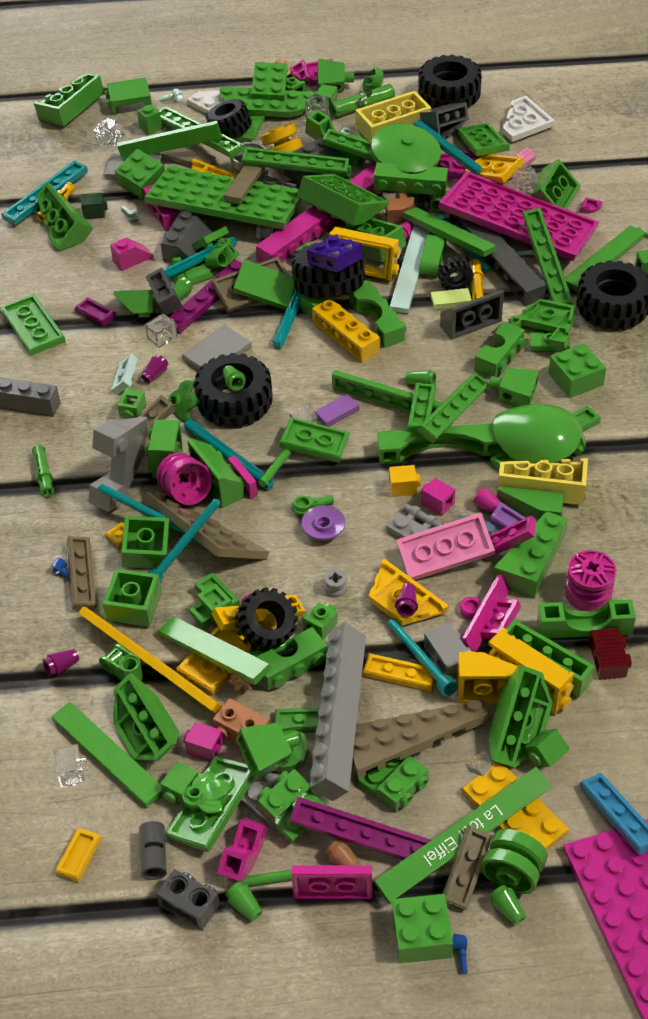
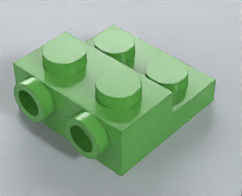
(395, 782)
(279, 802)

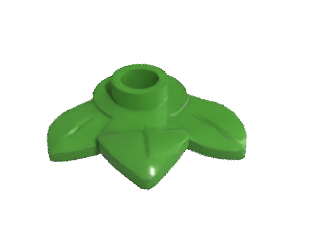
(184, 399)
(206, 793)

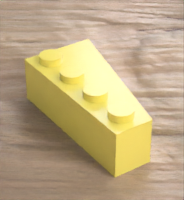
(544, 476)

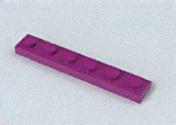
(201, 301)
(355, 829)

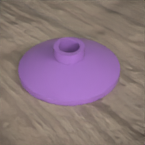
(323, 522)

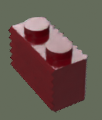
(609, 653)

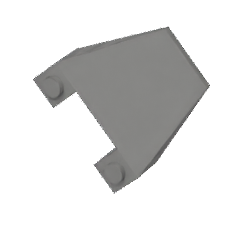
(125, 444)

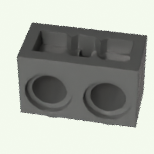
(164, 291)
(183, 904)

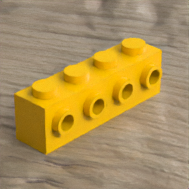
(346, 330)

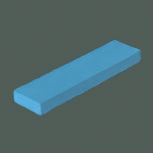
(617, 811)

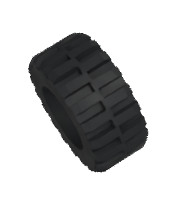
(449, 81)
(325, 283)
(608, 310)
(236, 407)

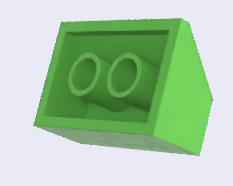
(556, 185)
(225, 483)

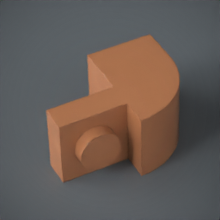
(396, 207)

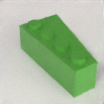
(530, 560)

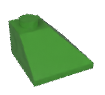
(138, 301)

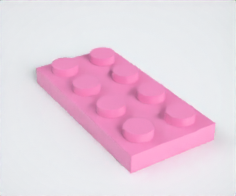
(446, 546)

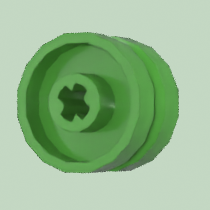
(514, 860)

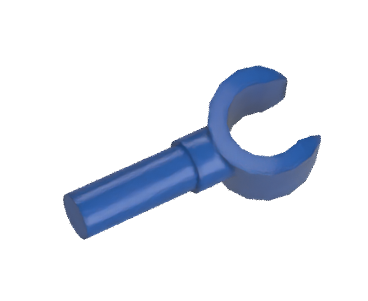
(59, 567)
(460, 944)

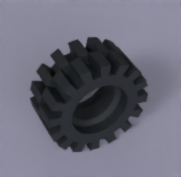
(451, 266)

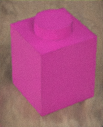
(438, 496)
(203, 741)

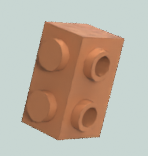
(234, 717)

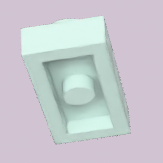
(124, 374)

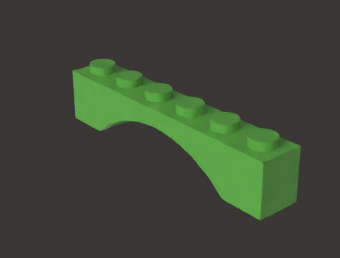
(399, 444)

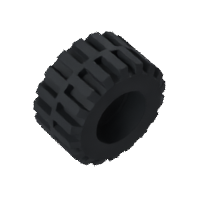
(231, 117)
(278, 606)

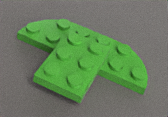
(268, 93)

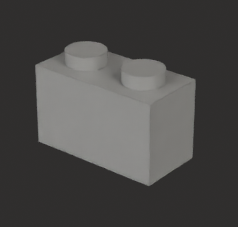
(444, 647)

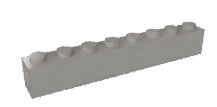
(338, 713)

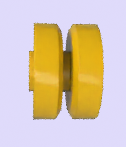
(279, 137)

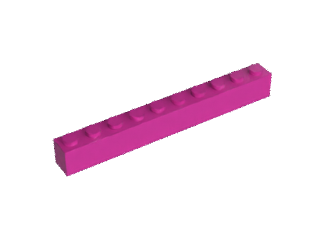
(307, 225)

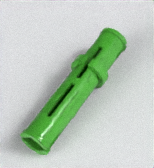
(43, 476)

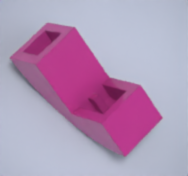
(241, 856)

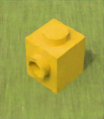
(403, 480)

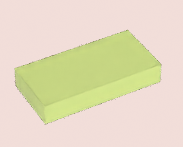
(449, 298)

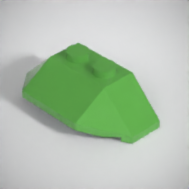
(519, 716)
(142, 720)

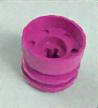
(191, 485)
(590, 580)

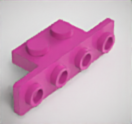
(492, 614)

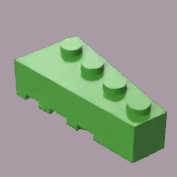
(70, 100)

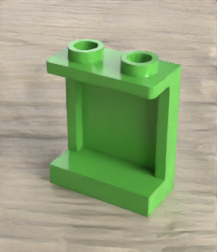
(127, 93)

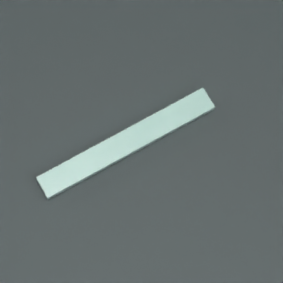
(409, 271)

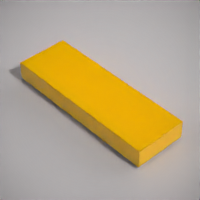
(398, 672)

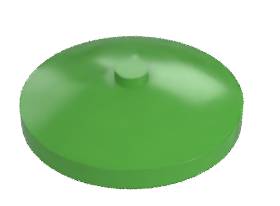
(407, 147)

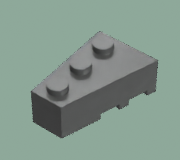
(446, 118)

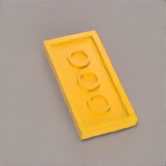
(532, 820)

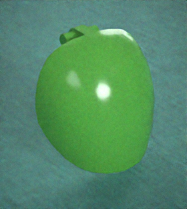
(539, 433)

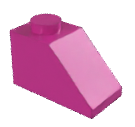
(129, 253)

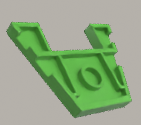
(547, 316)

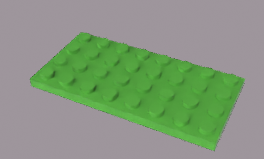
(204, 194)

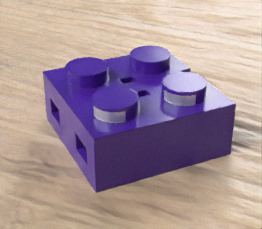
(334, 253)

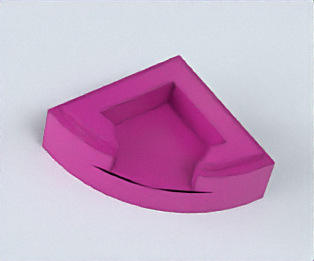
(590, 205)

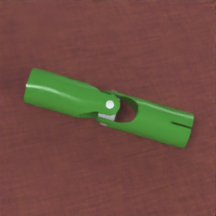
(364, 99)

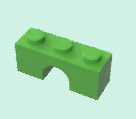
(507, 342)
(309, 652)

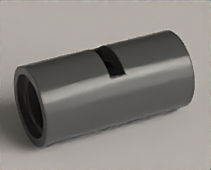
(152, 850)

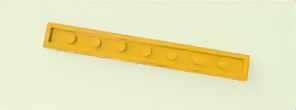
(151, 660)

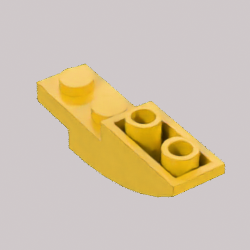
(226, 618)

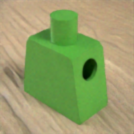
(333, 74)
(516, 386)
(265, 747)

